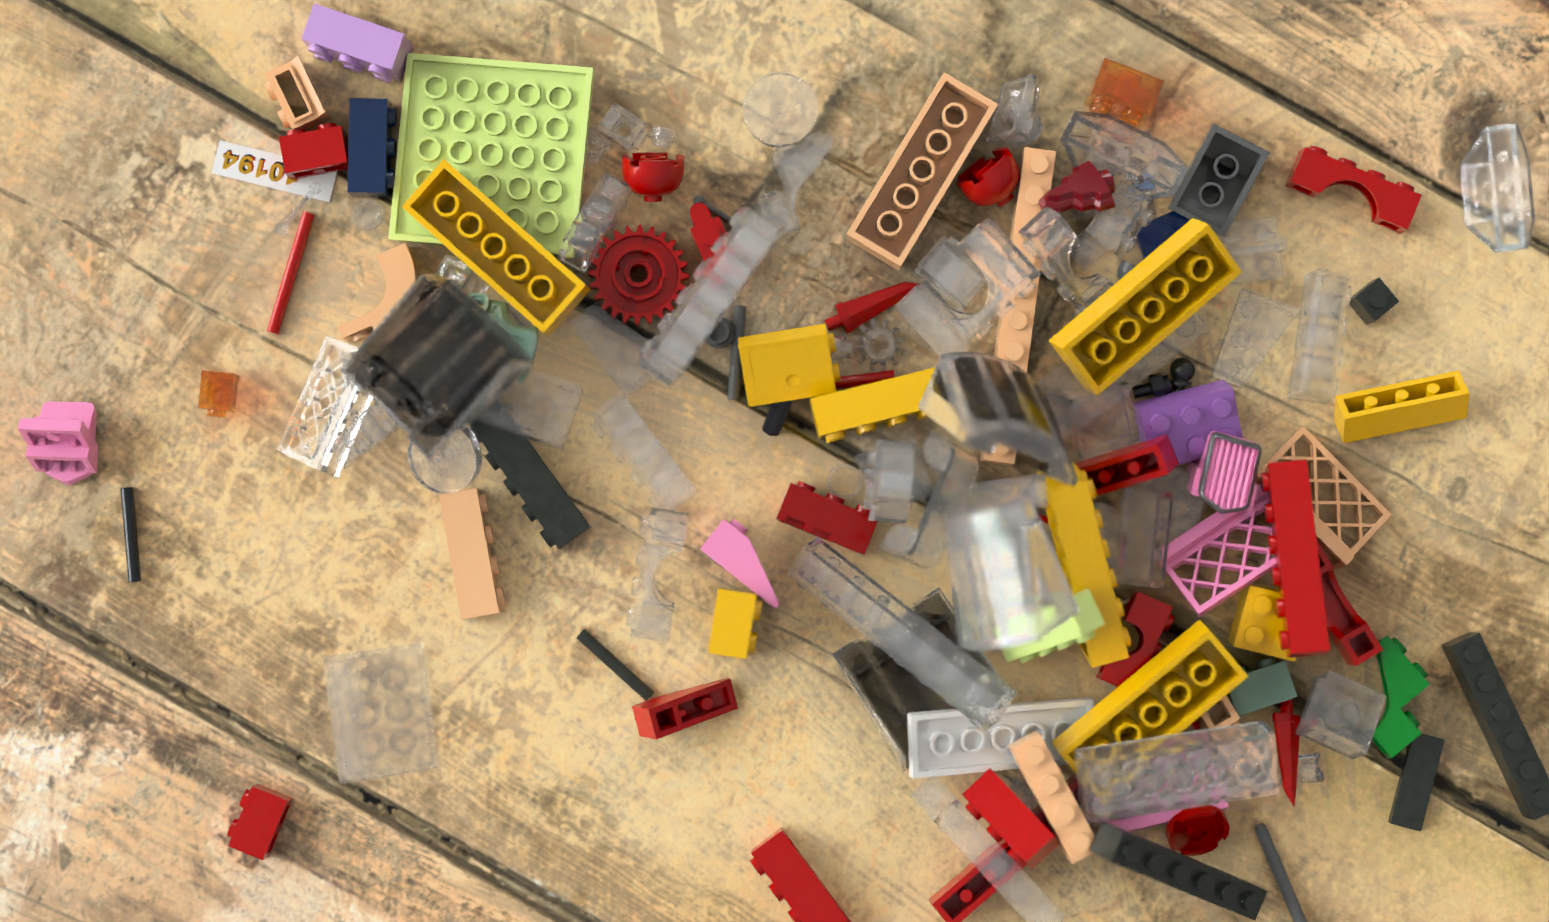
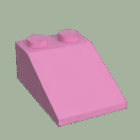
(736, 554)

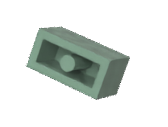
(1263, 687)

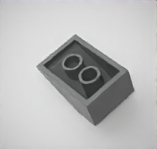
(1218, 179)

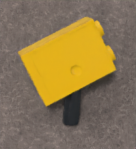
(787, 368)

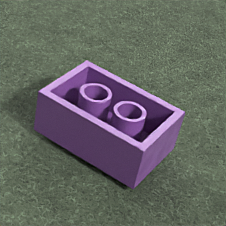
(1189, 417)

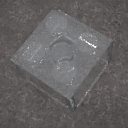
(951, 273)
(890, 481)
(1341, 715)

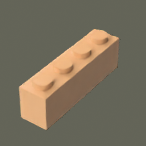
(471, 553)
(1053, 796)

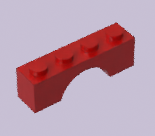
(1389, 203)
(1344, 625)

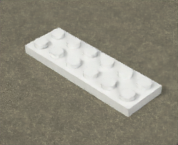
(951, 745)

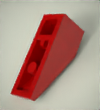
(684, 708)

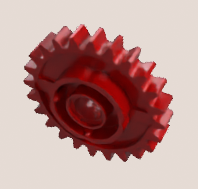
(632, 252)

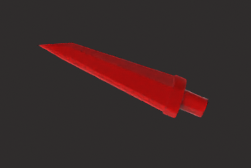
(862, 309)
(1287, 746)

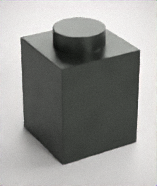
(1373, 301)

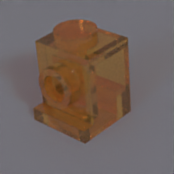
(210, 384)

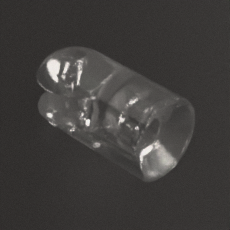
(1308, 769)

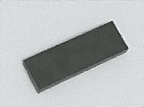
(1416, 782)

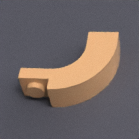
(400, 274)

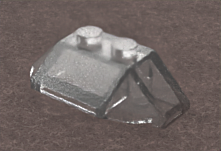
(1125, 152)
(1499, 189)

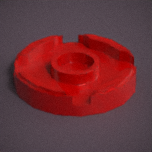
(1197, 830)

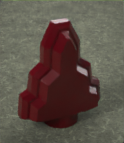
(1082, 191)

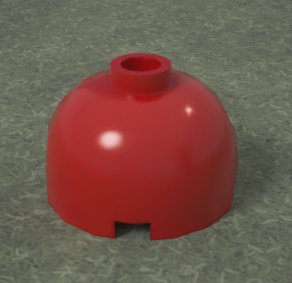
(652, 174)
(991, 179)

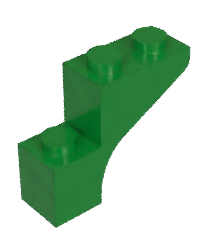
(1400, 684)

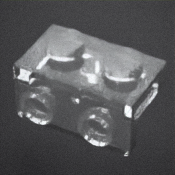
(1120, 225)

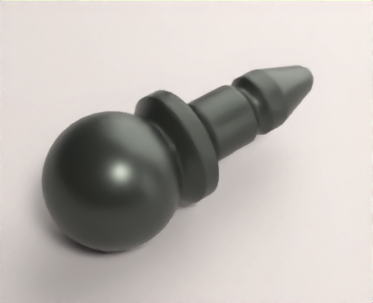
(1182, 371)

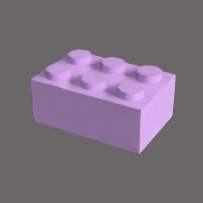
(356, 43)

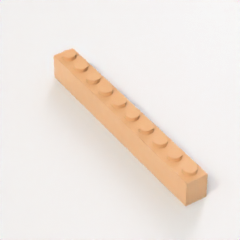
(1016, 327)

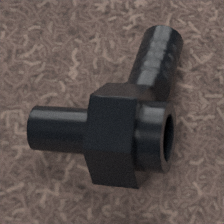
(1157, 386)

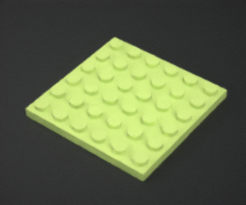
(503, 127)

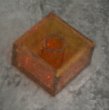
(1123, 93)

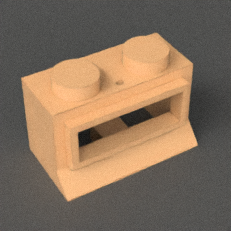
(297, 69)

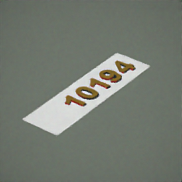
(266, 170)

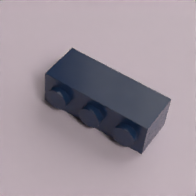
(371, 147)

